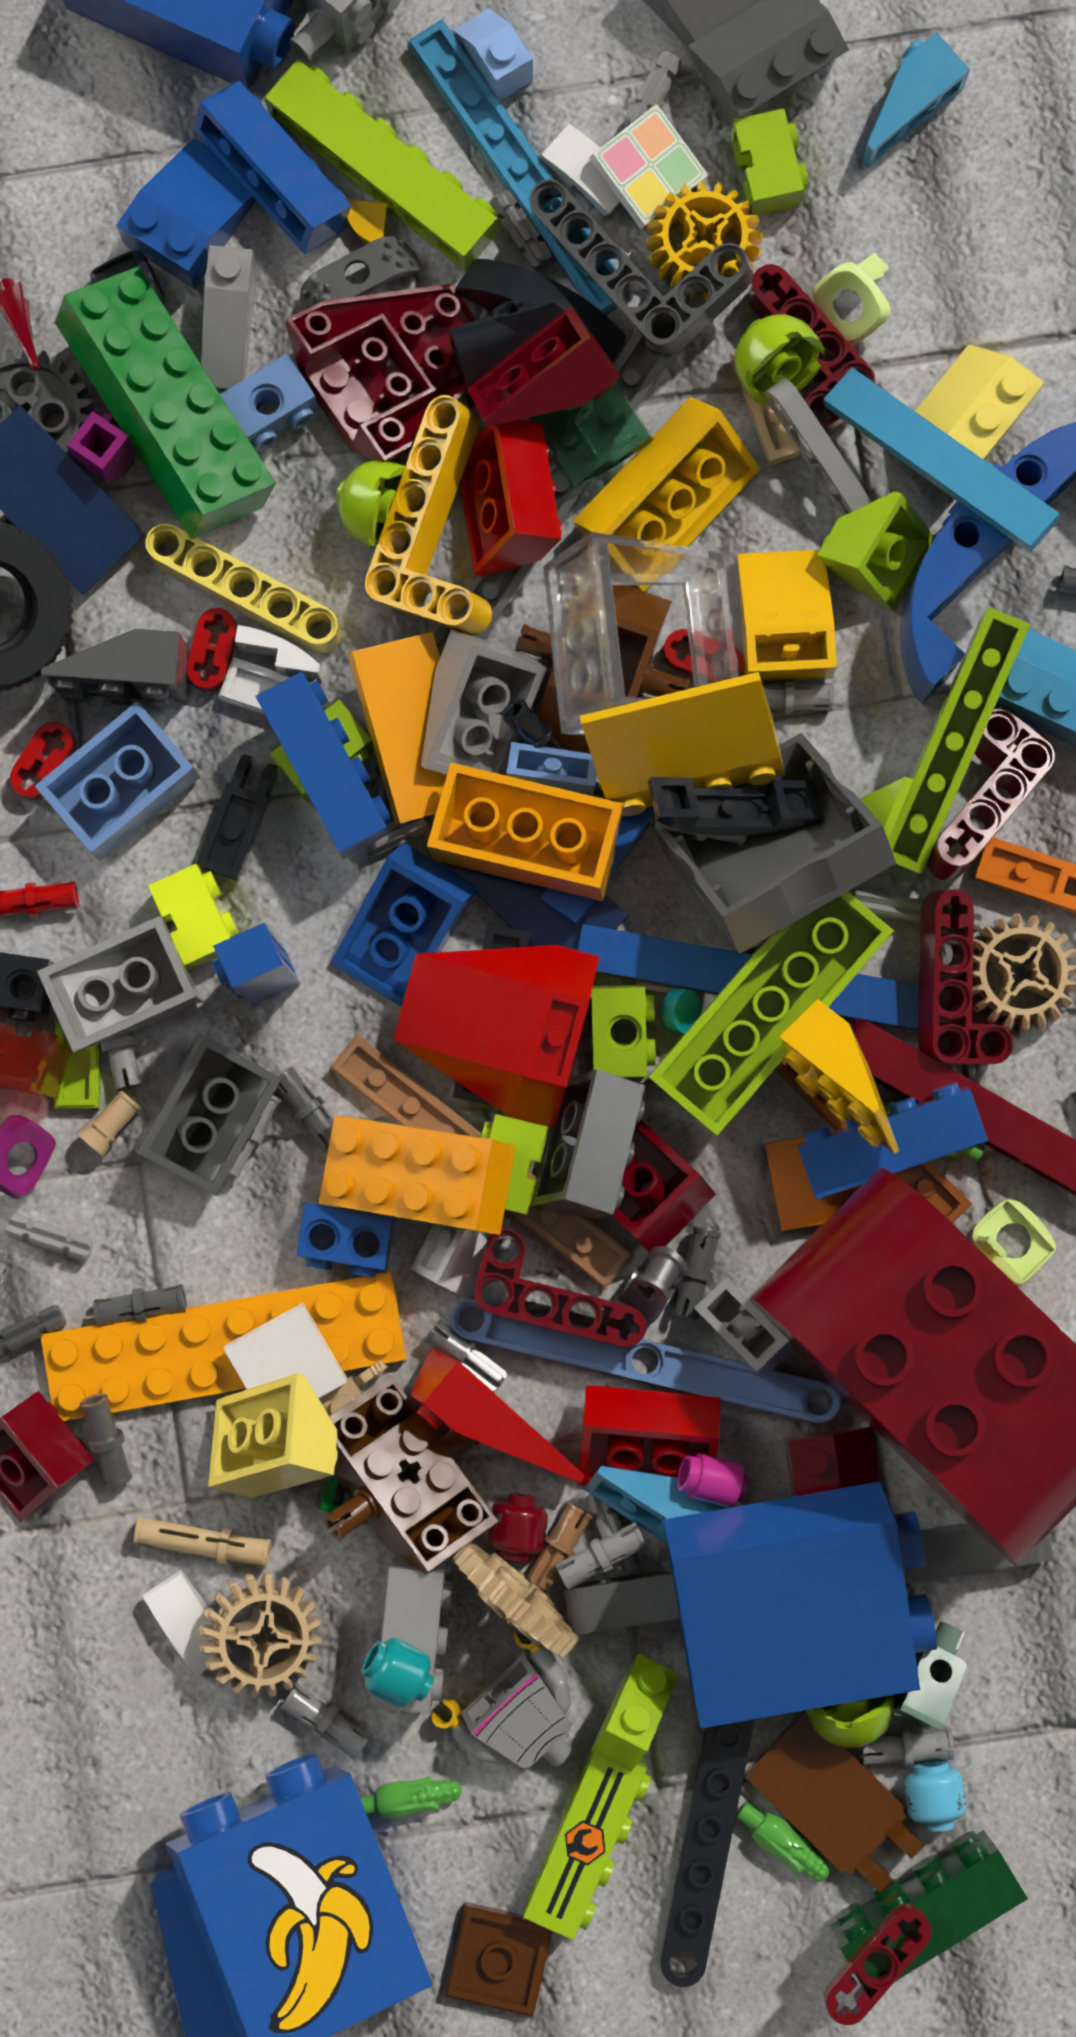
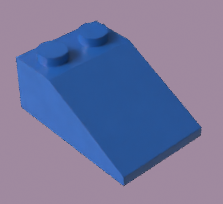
(184, 211)
(405, 914)

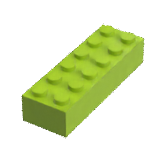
(738, 1034)

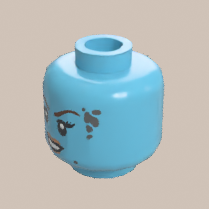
(935, 1794)

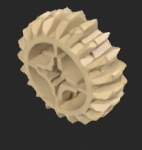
(1037, 981)
(238, 1631)

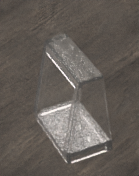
(586, 624)

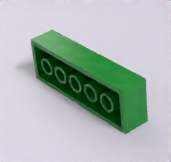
(164, 402)

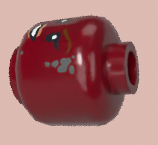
(519, 1528)

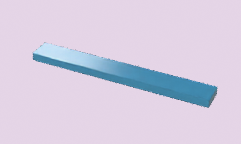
(499, 144)

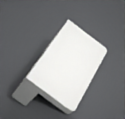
(454, 1257)

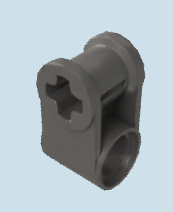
(654, 1282)

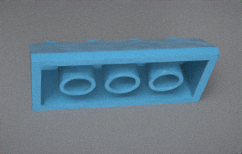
(1043, 687)

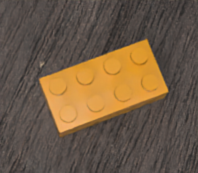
(417, 1174)

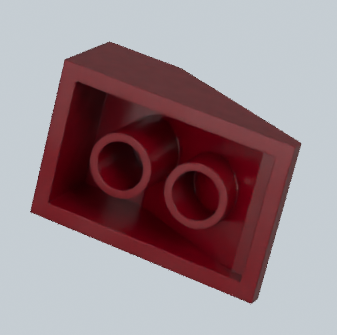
(545, 374)
(659, 1191)

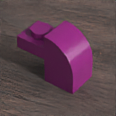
(102, 447)

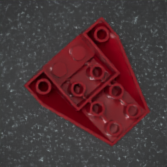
(380, 362)

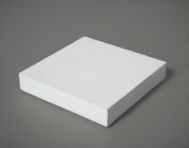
(283, 1348)

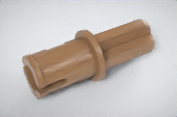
(559, 1546)

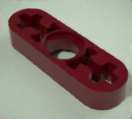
(846, 1983)

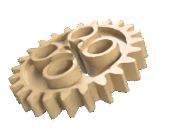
(516, 1599)

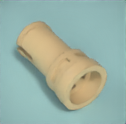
(107, 1125)

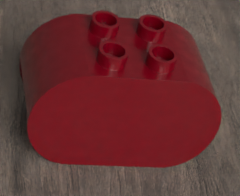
(937, 1358)

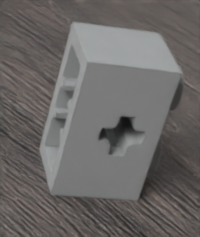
(744, 1328)

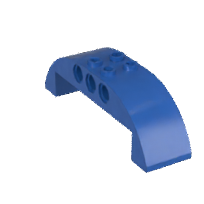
(947, 568)

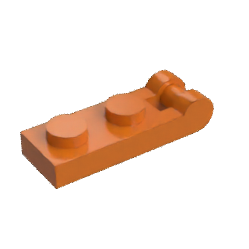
(1027, 873)

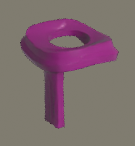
(16, 1130)

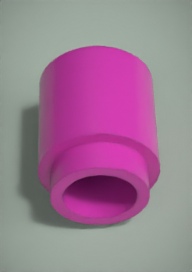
(712, 1480)

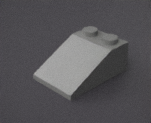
(468, 700)
(119, 985)

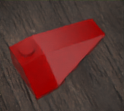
(464, 1404)

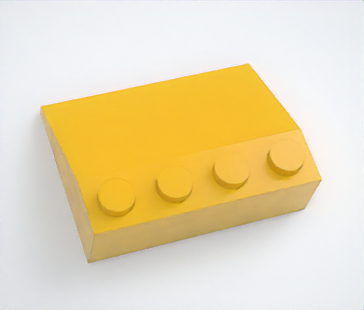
(704, 733)

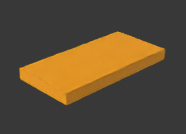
(396, 699)

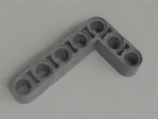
(628, 278)

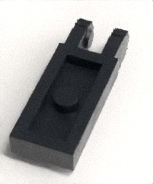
(236, 821)

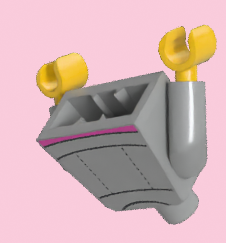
(517, 1714)

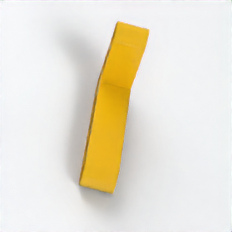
(426, 525)

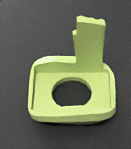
(862, 280)
(1041, 1242)

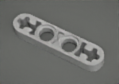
(816, 447)

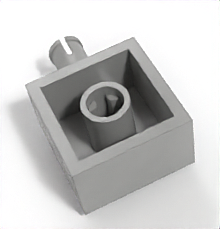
(342, 21)

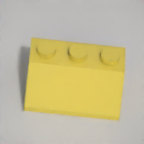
(980, 399)
(271, 1439)

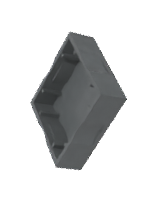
(783, 874)

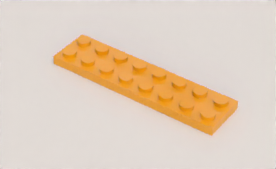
(185, 1354)

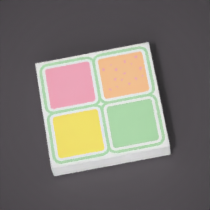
(647, 164)

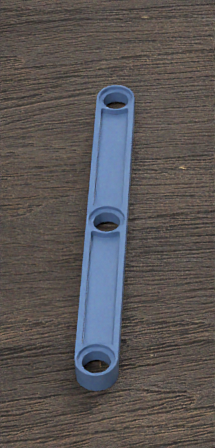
(675, 1367)

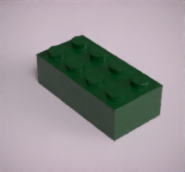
(954, 1892)

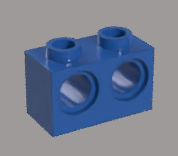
(347, 1227)

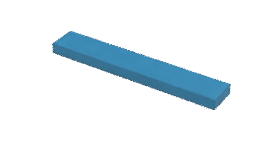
(942, 460)

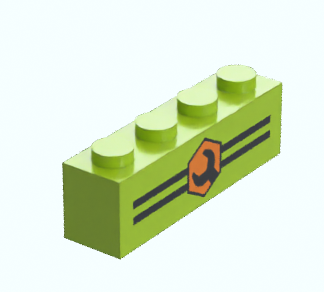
(583, 1845)

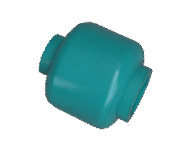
(397, 1672)

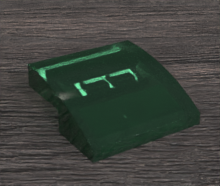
(594, 435)

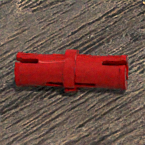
(38, 899)

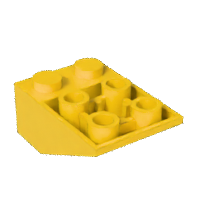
(786, 616)
(833, 1065)

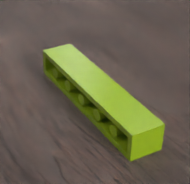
(382, 164)
(956, 735)

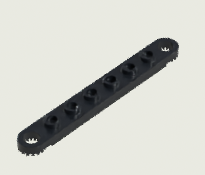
(705, 1847)

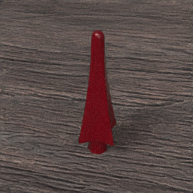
(17, 314)

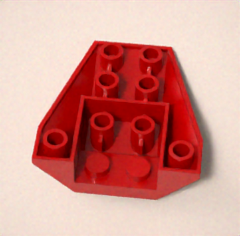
(501, 1022)

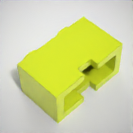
(191, 903)

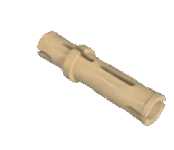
(203, 1542)

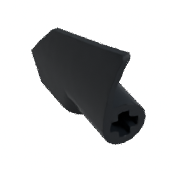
(489, 340)

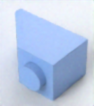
(496, 52)

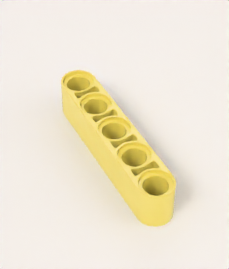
(233, 571)

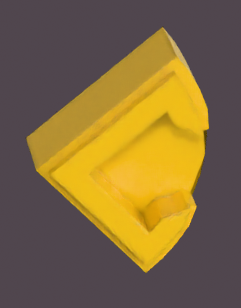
(368, 219)

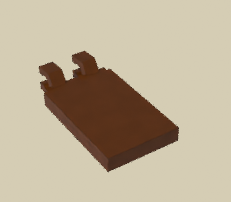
(832, 1800)

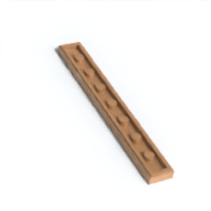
(416, 1107)

